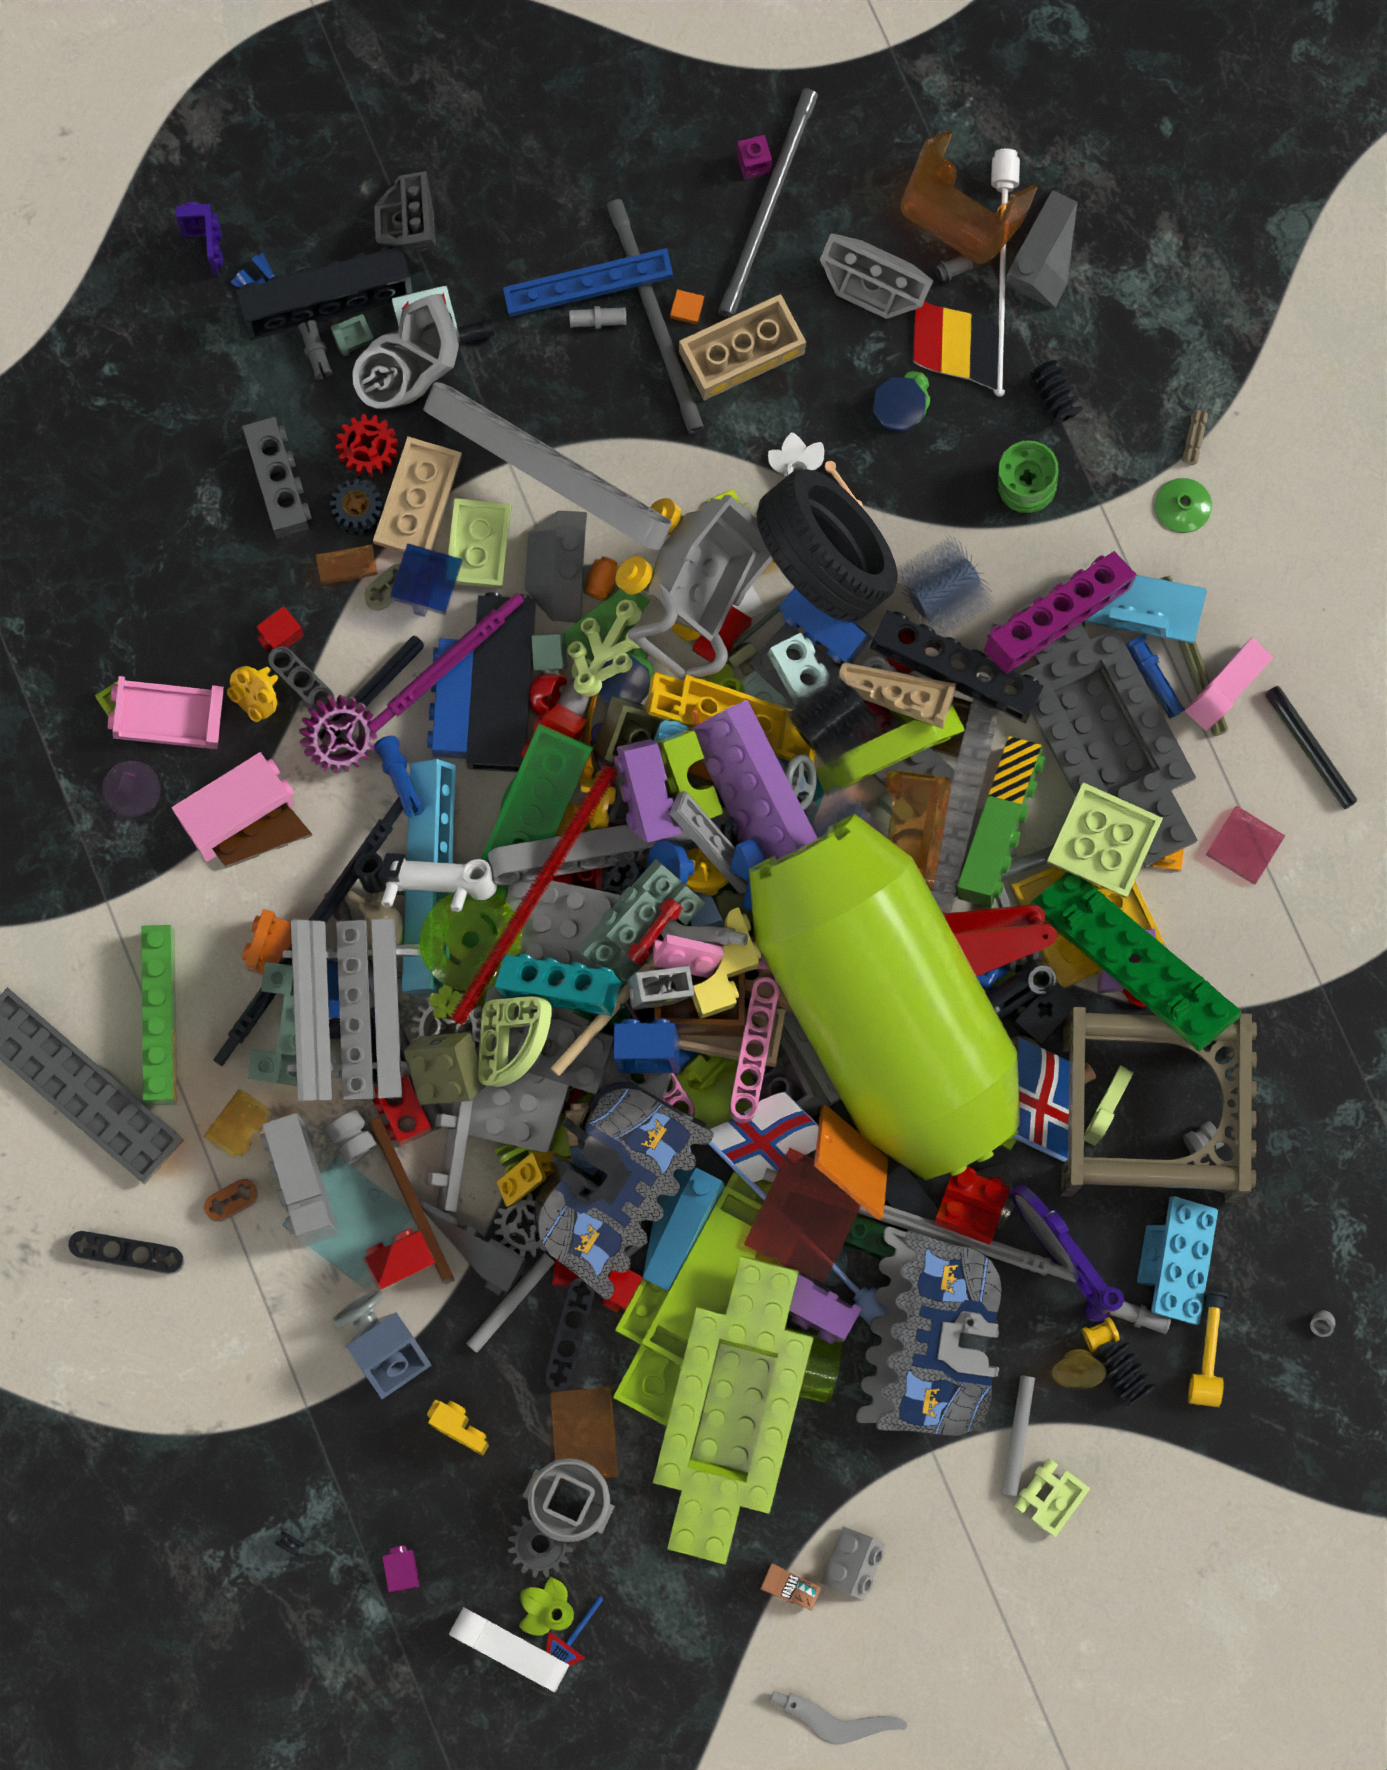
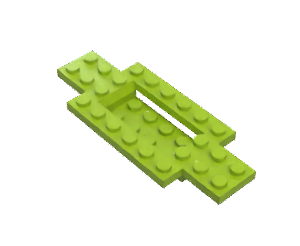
(664, 1319)
(744, 1411)

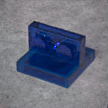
(426, 580)

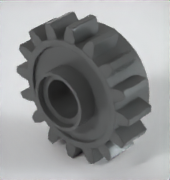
(532, 1559)

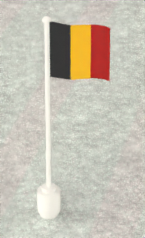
(959, 341)

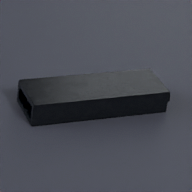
(501, 688)

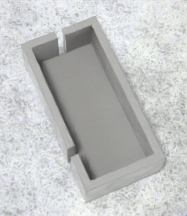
(300, 1179)

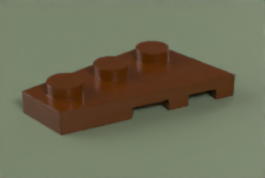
(267, 833)

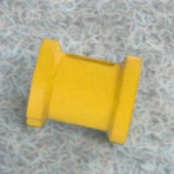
(1100, 1334)

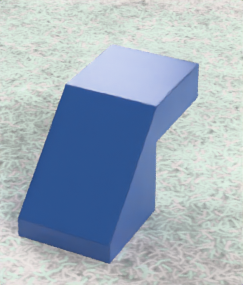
(746, 856)

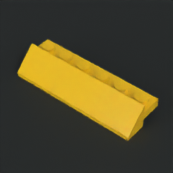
(676, 698)

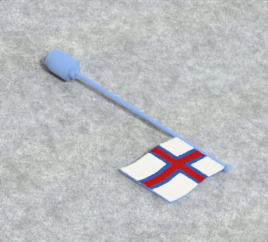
(764, 1144)

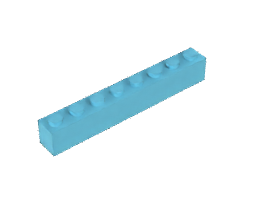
(428, 841)

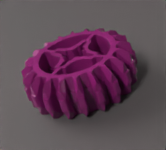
(330, 742)

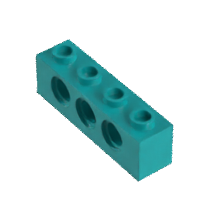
(597, 998)

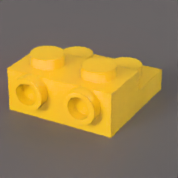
(451, 1421)

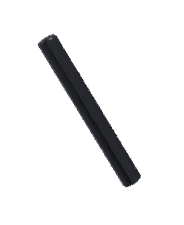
(383, 677)
(1311, 747)

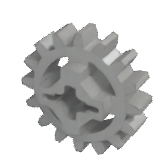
(512, 1228)

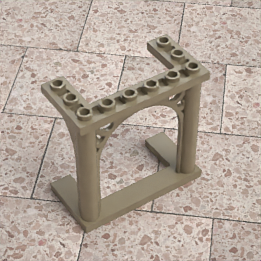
(1229, 1177)

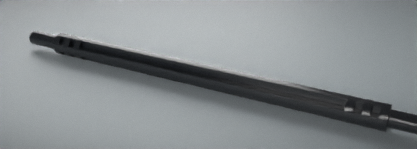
(323, 913)

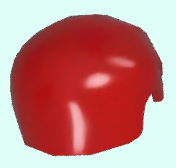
(545, 692)

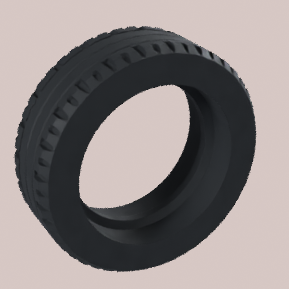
(826, 545)

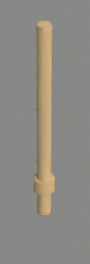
(596, 1025)

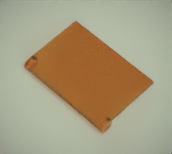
(585, 1428)

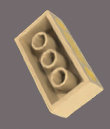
(742, 347)

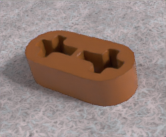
(227, 1194)

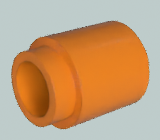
(601, 578)

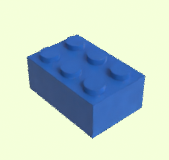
(842, 638)

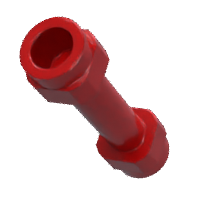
(639, 951)

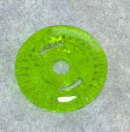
(448, 927)

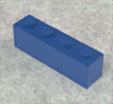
(451, 707)

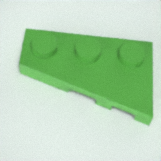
(605, 616)

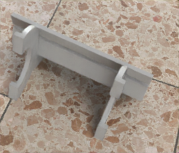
(312, 1009)

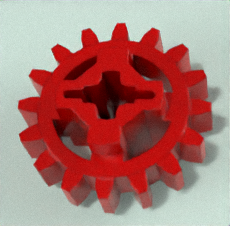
(358, 451)

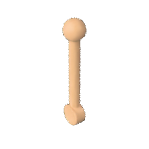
(830, 467)

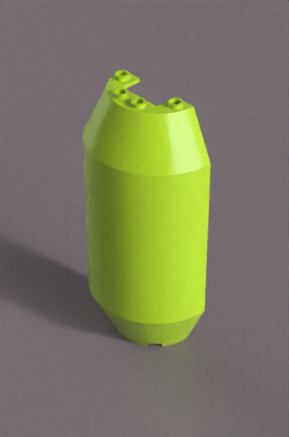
(887, 999)

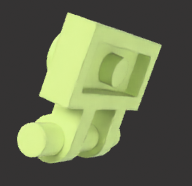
(1059, 1503)

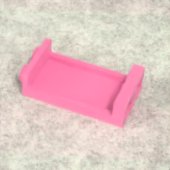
(166, 714)
(232, 803)

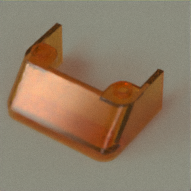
(953, 216)
(918, 817)

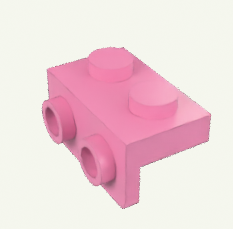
(682, 952)

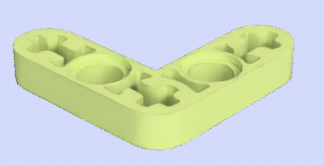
(1104, 1112)

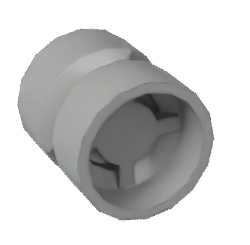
(350, 1134)

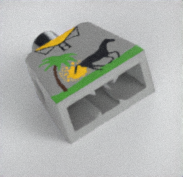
(654, 987)

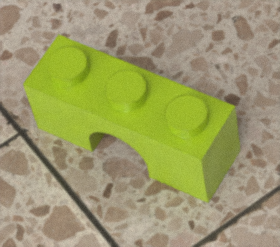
(677, 755)

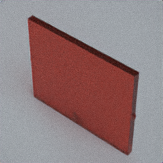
(803, 1218)

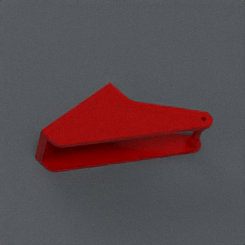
(1000, 935)

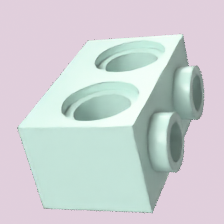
(790, 670)

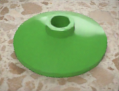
(1179, 517)

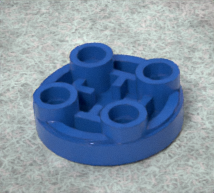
(673, 857)

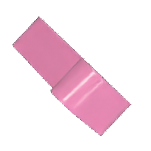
(1228, 684)

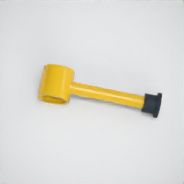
(1204, 1387)

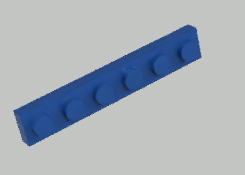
(588, 282)

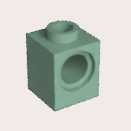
(549, 652)

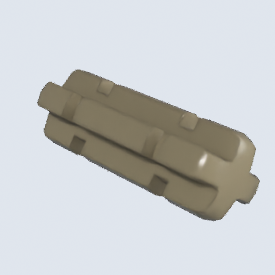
(1195, 437)

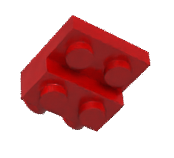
(972, 1205)

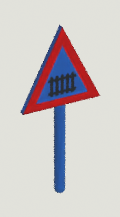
(563, 1650)

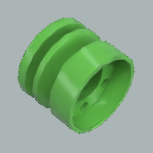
(1032, 462)

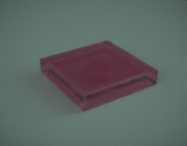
(1245, 845)

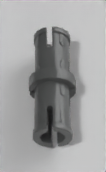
(315, 349)

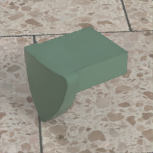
(351, 334)

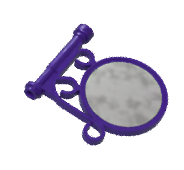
(1054, 1238)

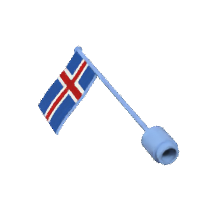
(1043, 1100)

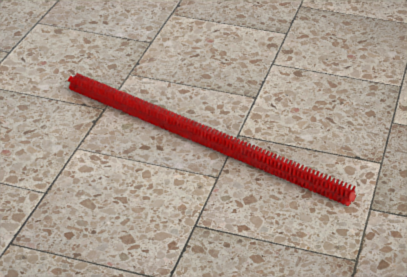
(533, 896)

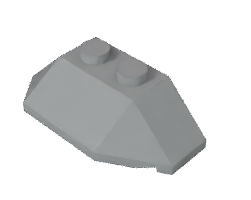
(873, 277)

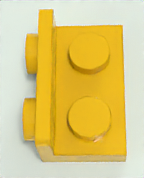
(525, 1177)

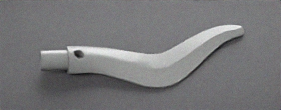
(705, 933)
(830, 1728)

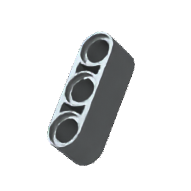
(295, 670)

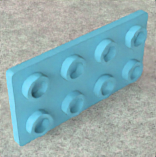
(1156, 609)
(1178, 1259)

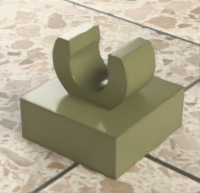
(741, 657)

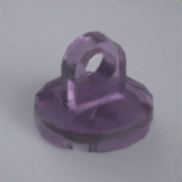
(131, 789)

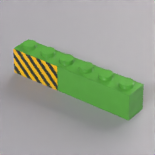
(1000, 822)
(159, 1015)

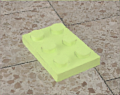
(480, 540)

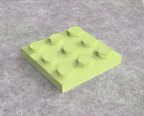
(1104, 840)

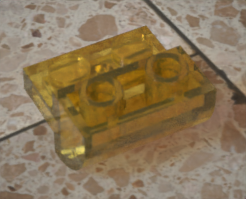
(237, 1124)

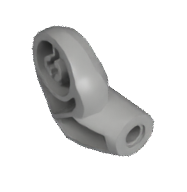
(408, 361)

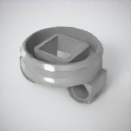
(542, 1489)

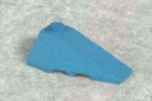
(680, 1225)

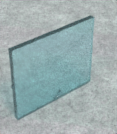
(363, 1219)

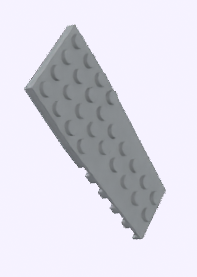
(531, 1107)

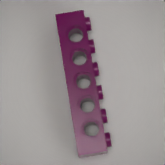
(1010, 652)

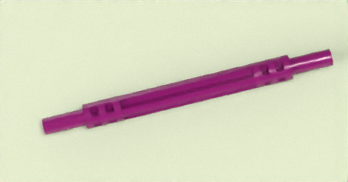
(445, 663)

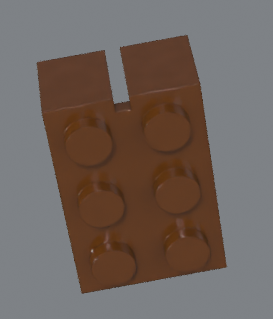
(721, 1024)

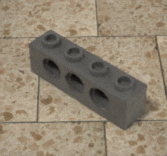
(259, 437)

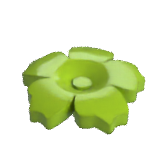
(445, 1001)

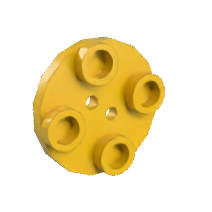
(253, 691)
(600, 817)
(706, 876)

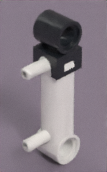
(398, 874)

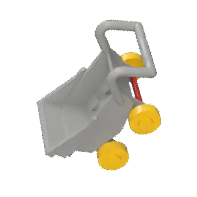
(697, 576)

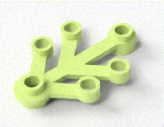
(590, 678)

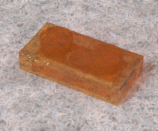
(346, 564)

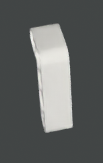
(509, 1649)

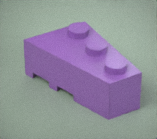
(645, 791)
(822, 1311)

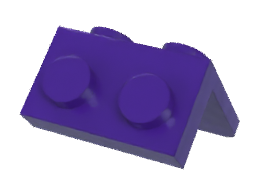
(198, 220)

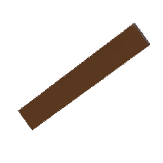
(411, 1199)

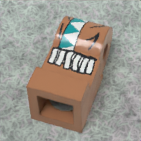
(790, 1587)

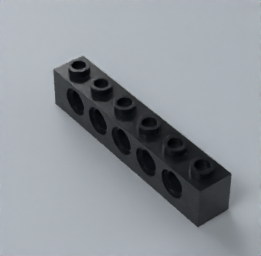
(939, 667)

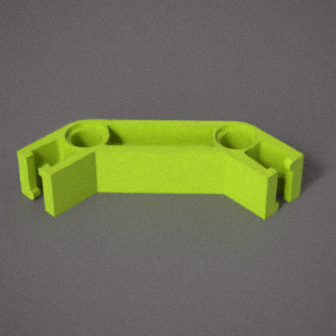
(886, 751)

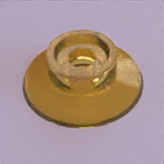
(1078, 1370)

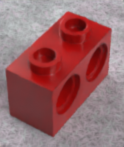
(407, 1108)

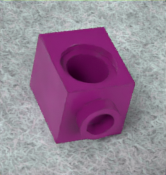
(754, 157)
(400, 1569)

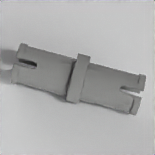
(597, 317)
(1142, 1317)

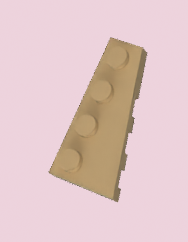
(904, 693)

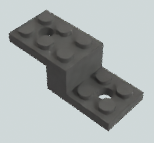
(593, 1066)

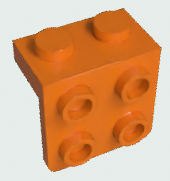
(269, 941)

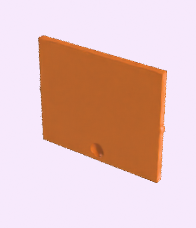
(851, 1162)

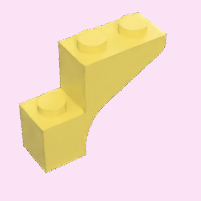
(717, 992)

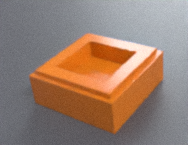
(687, 307)

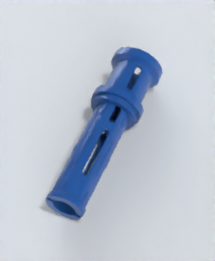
(1148, 665)
(395, 766)

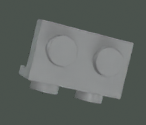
(853, 1563)

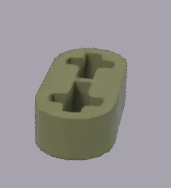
(379, 585)

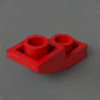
(732, 628)

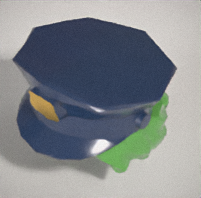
(902, 401)
(632, 684)

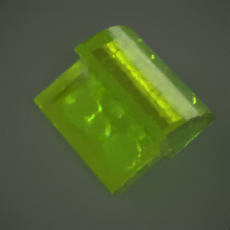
(821, 1369)

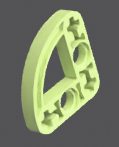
(539, 1025)

